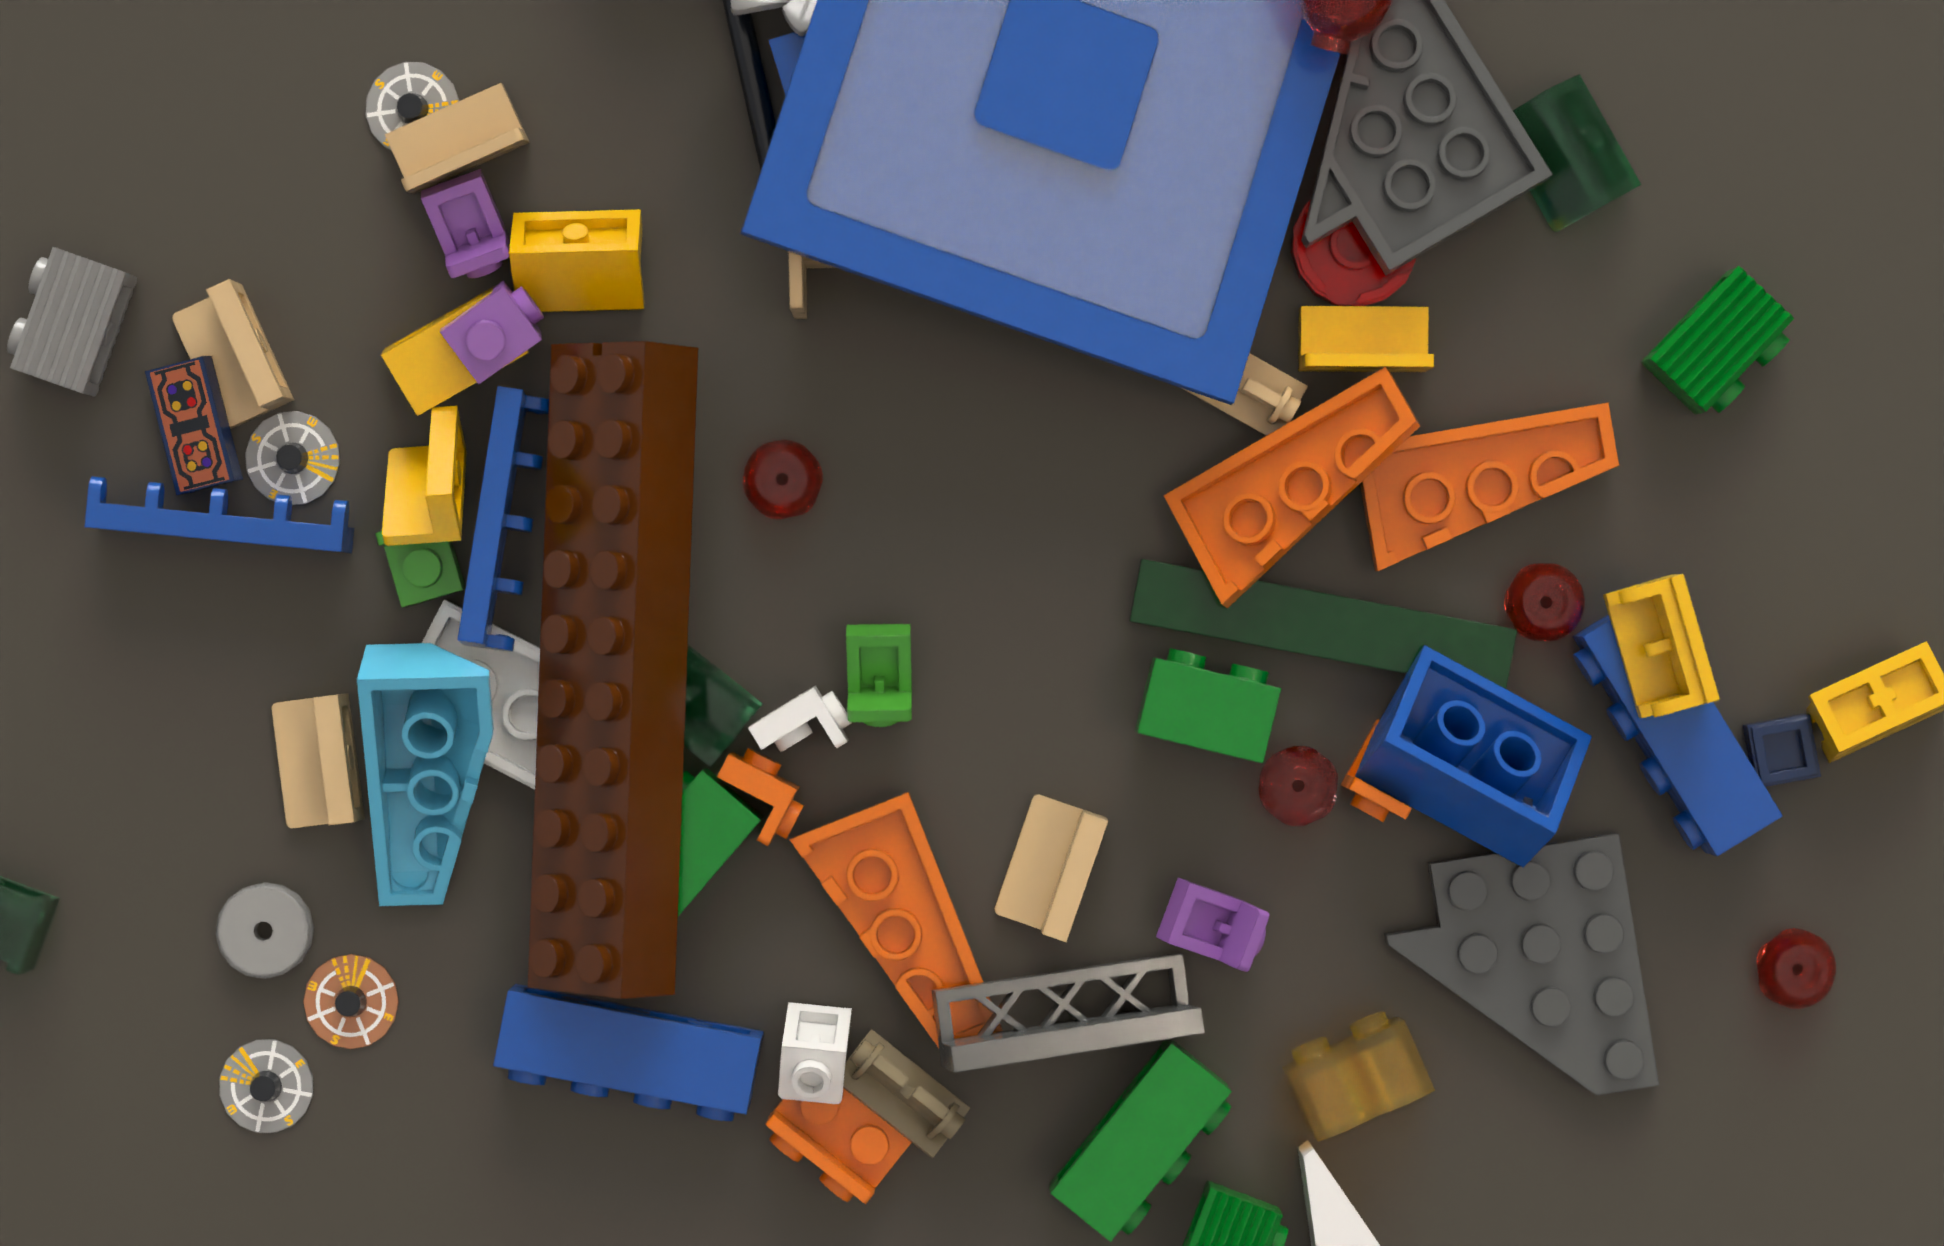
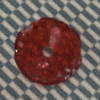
(782, 500)
(1524, 605)
(1319, 788)
(1776, 964)

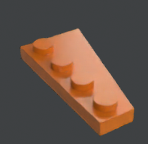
(1478, 473)
(1280, 487)
(898, 903)

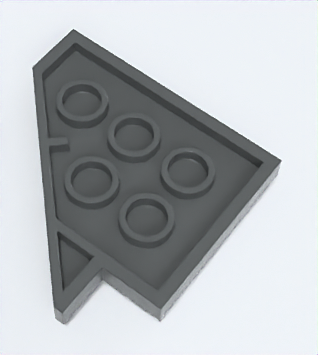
(1418, 139)
(1545, 956)

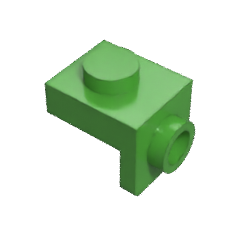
(879, 674)

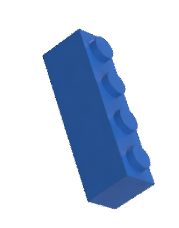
(1686, 754)
(628, 1050)

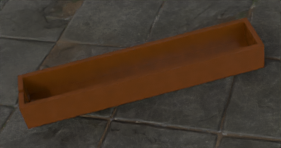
(613, 668)

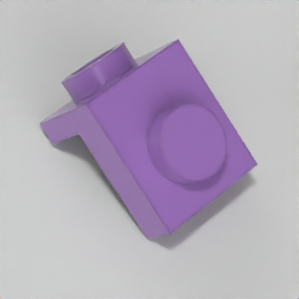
(467, 225)
(494, 331)
(1213, 924)

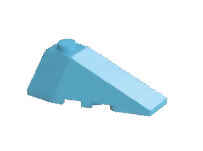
(423, 754)

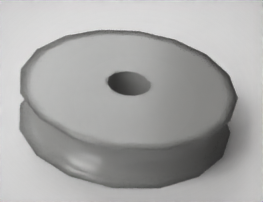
(239, 936)

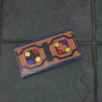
(193, 425)

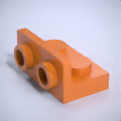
(841, 1139)

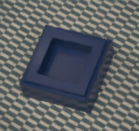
(1782, 749)

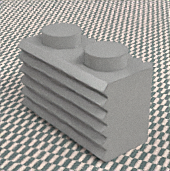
(71, 321)

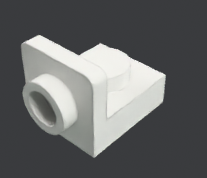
(789, 722)
(814, 1053)

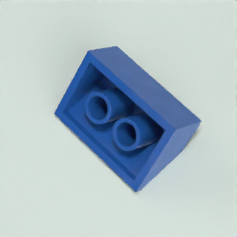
(1472, 756)

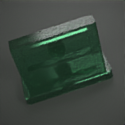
(1579, 152)

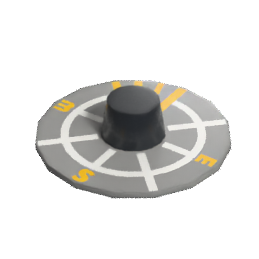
(405, 95)
(292, 457)
(266, 1086)

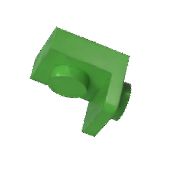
(423, 571)

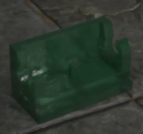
(714, 709)

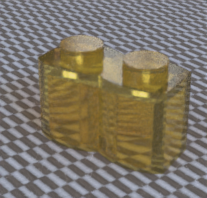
(1358, 1076)

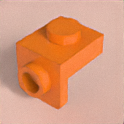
(758, 777)

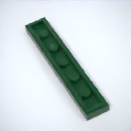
(1317, 623)

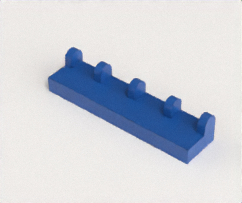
(495, 518)
(216, 523)

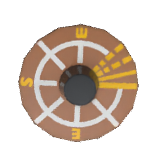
(351, 1001)

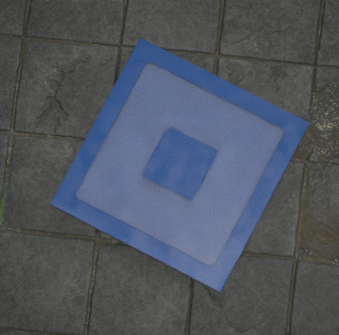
(1056, 165)

